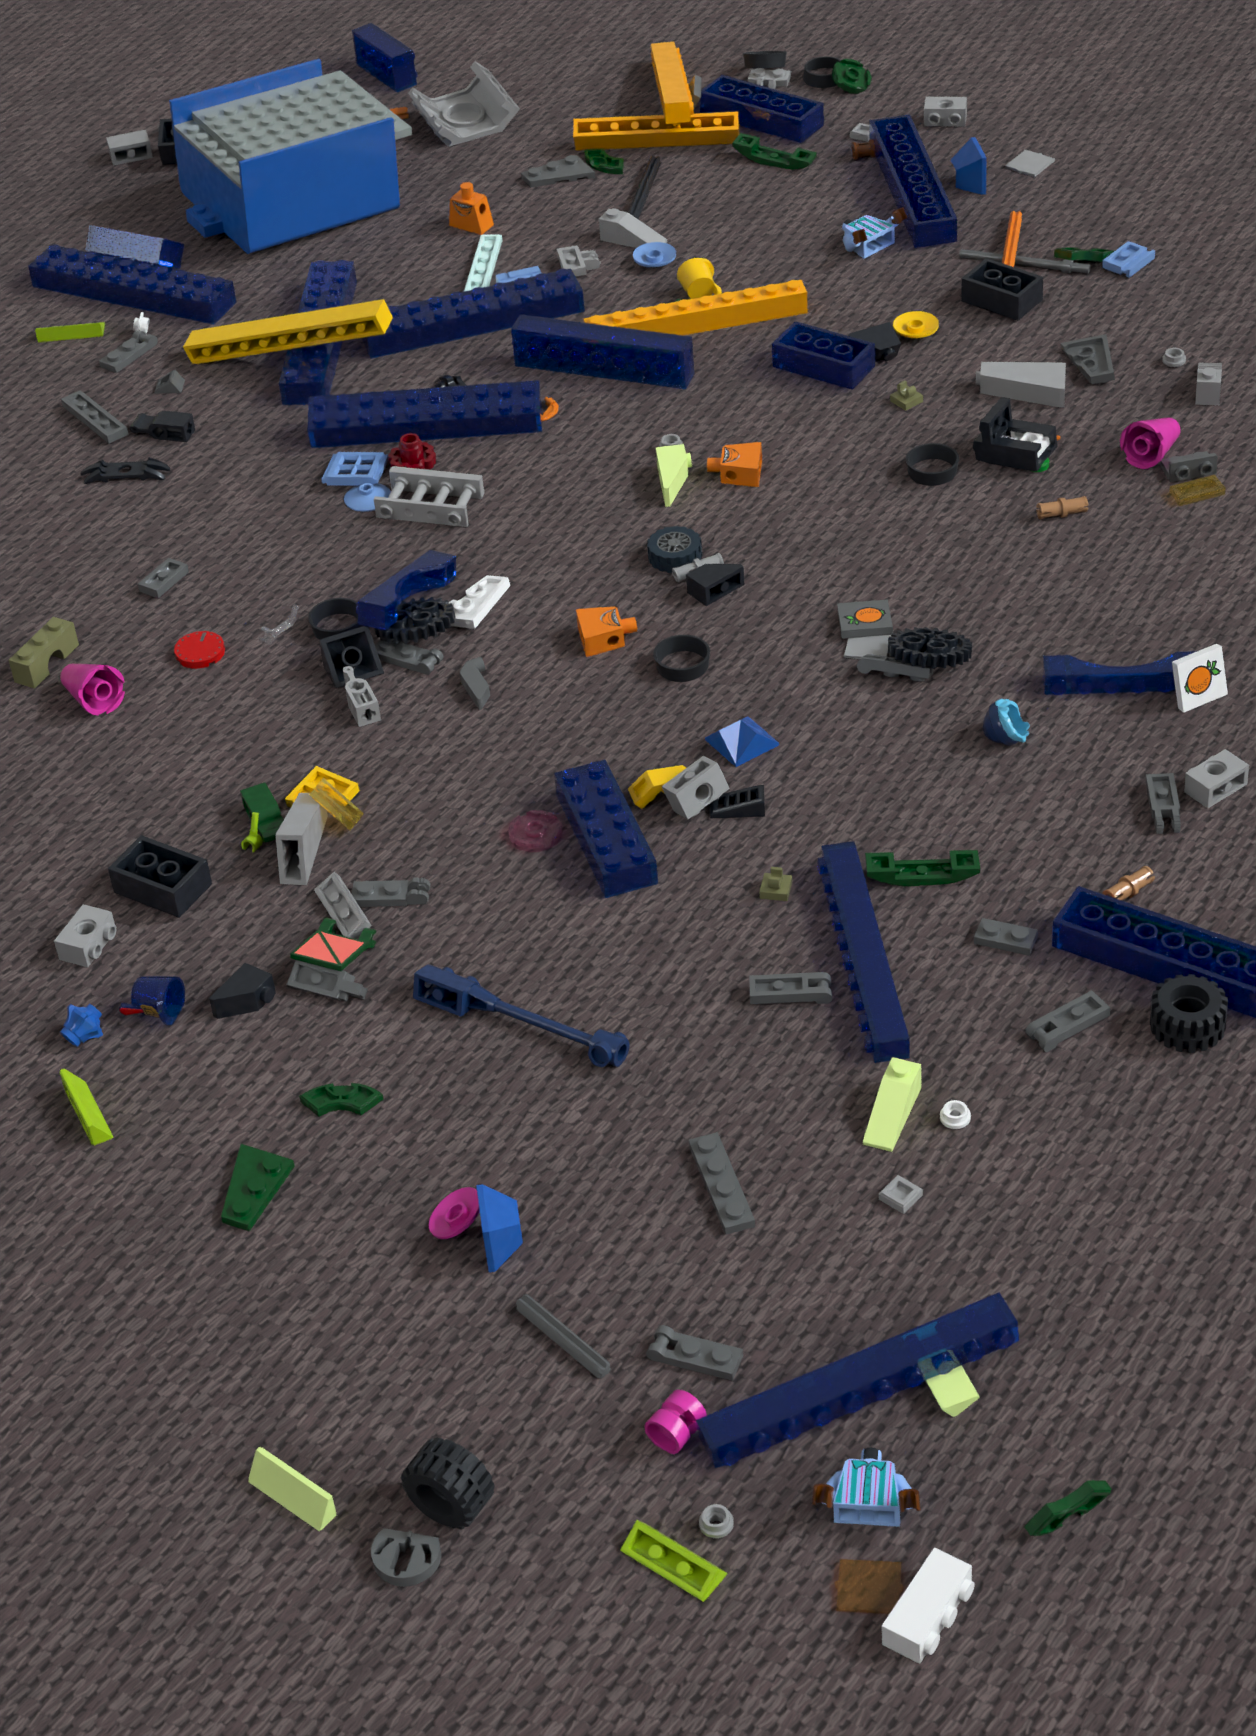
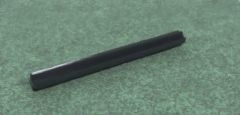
(644, 186)

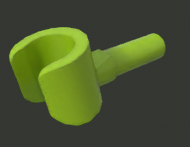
(253, 837)

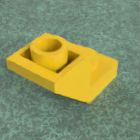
(650, 784)

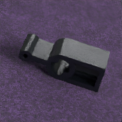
(165, 425)

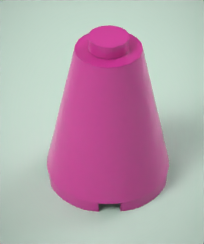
(1149, 441)
(94, 686)

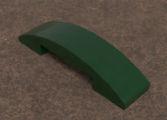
(750, 148)
(959, 866)

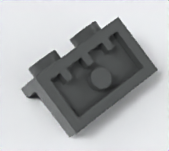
(1189, 466)

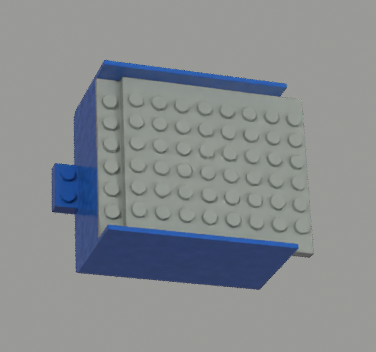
(285, 155)

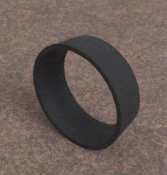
(764, 59)
(818, 80)
(932, 451)
(332, 607)
(682, 643)

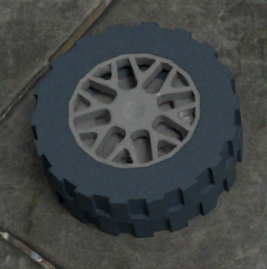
(673, 548)

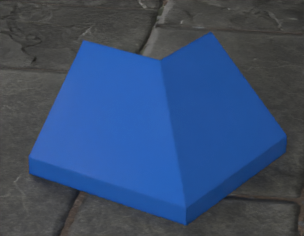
(970, 167)
(741, 741)
(499, 1225)

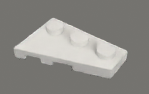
(479, 601)

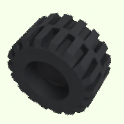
(1188, 1013)
(447, 1483)

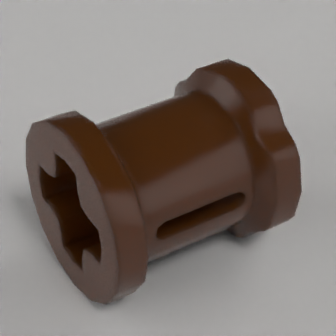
(863, 149)

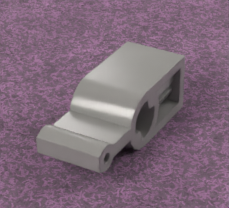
(360, 698)

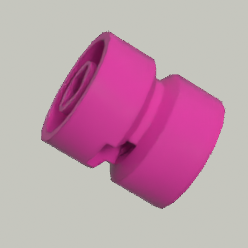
(675, 1421)

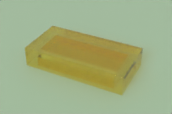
(1197, 490)
(336, 804)

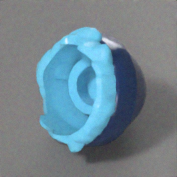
(1004, 724)

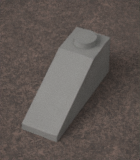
(626, 230)
(1208, 383)

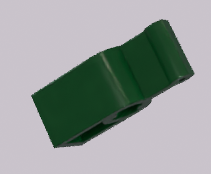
(260, 800)

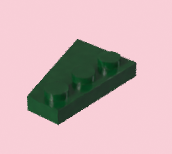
(253, 1185)

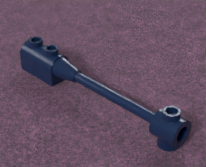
(457, 994)

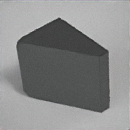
(170, 383)

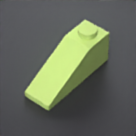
(672, 470)
(893, 1103)

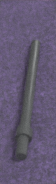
(1065, 266)

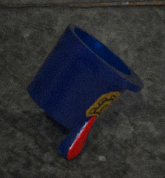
(156, 997)

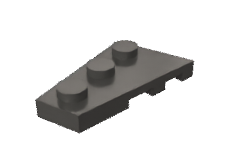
(564, 169)
(1091, 358)

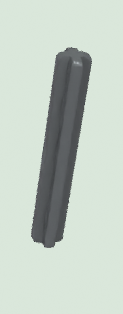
(563, 1336)

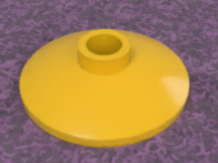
(916, 324)

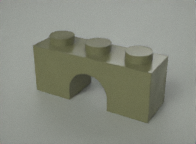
(31, 661)

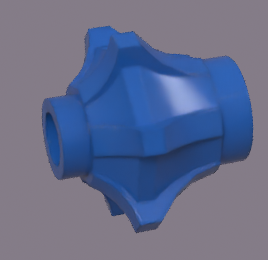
(81, 1024)

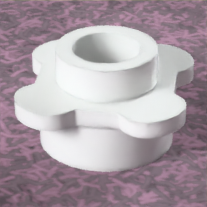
(141, 323)

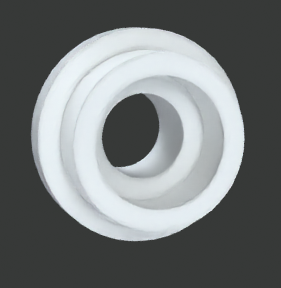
(955, 1115)

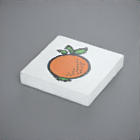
(1199, 678)

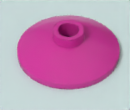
(454, 1213)

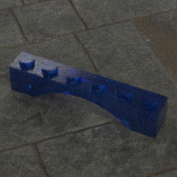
(427, 572)
(1074, 676)

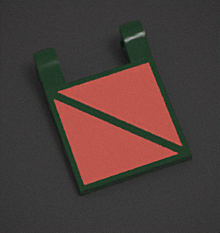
(332, 950)

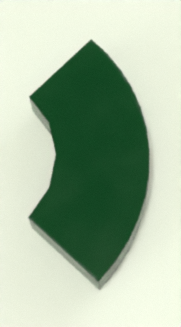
(603, 162)
(1074, 253)
(331, 1098)
(1055, 1513)

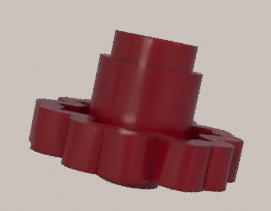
(412, 453)

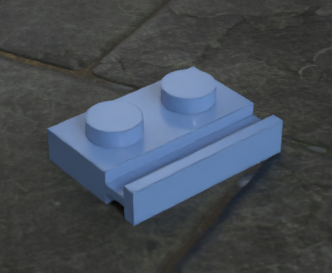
(1128, 259)

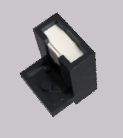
(1013, 441)

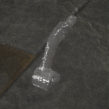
(271, 635)

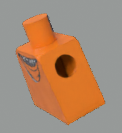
(470, 210)
(738, 464)
(603, 629)

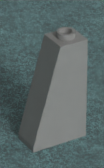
(1024, 381)
(299, 839)

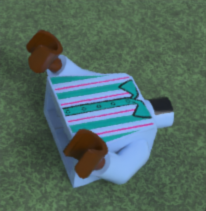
(871, 234)
(867, 1492)

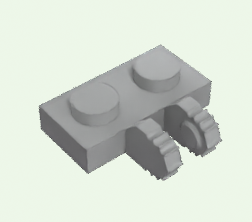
(769, 78)
(578, 260)

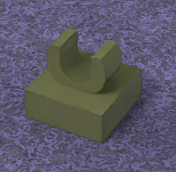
(906, 396)
(776, 885)

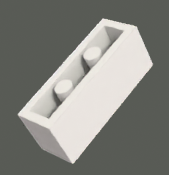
(928, 1606)

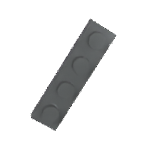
(94, 416)
(721, 1183)

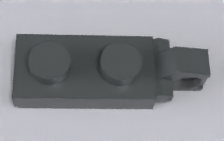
(325, 982)

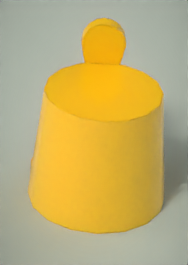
(697, 278)

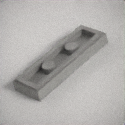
(342, 906)

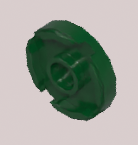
(851, 76)

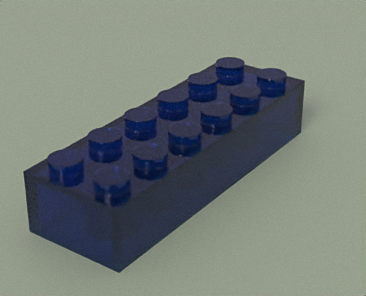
(764, 108)
(606, 829)

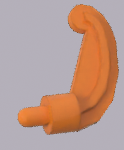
(552, 409)

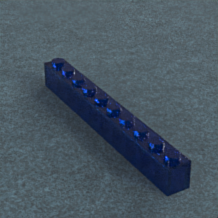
(864, 953)
(857, 1380)

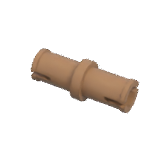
(1062, 507)
(1130, 885)

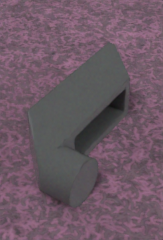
(474, 682)

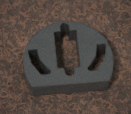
(386, 1551)

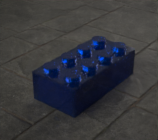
(384, 57)
(134, 247)
(823, 355)

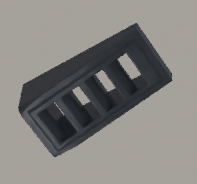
(747, 803)

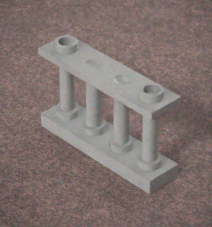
(431, 482)

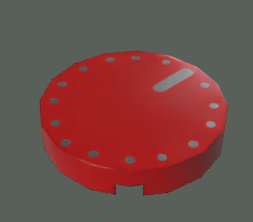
(199, 649)

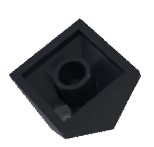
(351, 649)

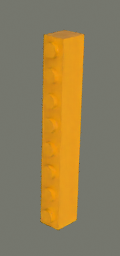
(654, 132)

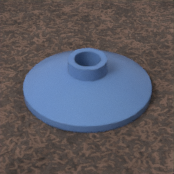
(654, 254)
(362, 497)

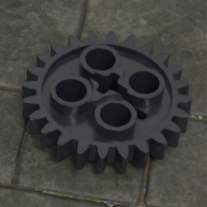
(419, 620)
(929, 647)

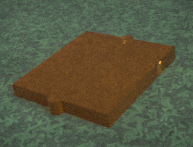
(868, 1586)

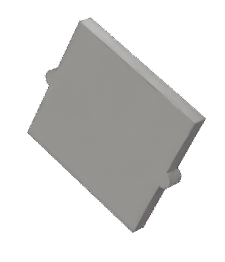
(1030, 163)
(860, 646)

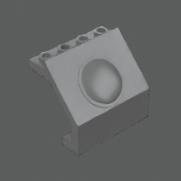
(481, 102)

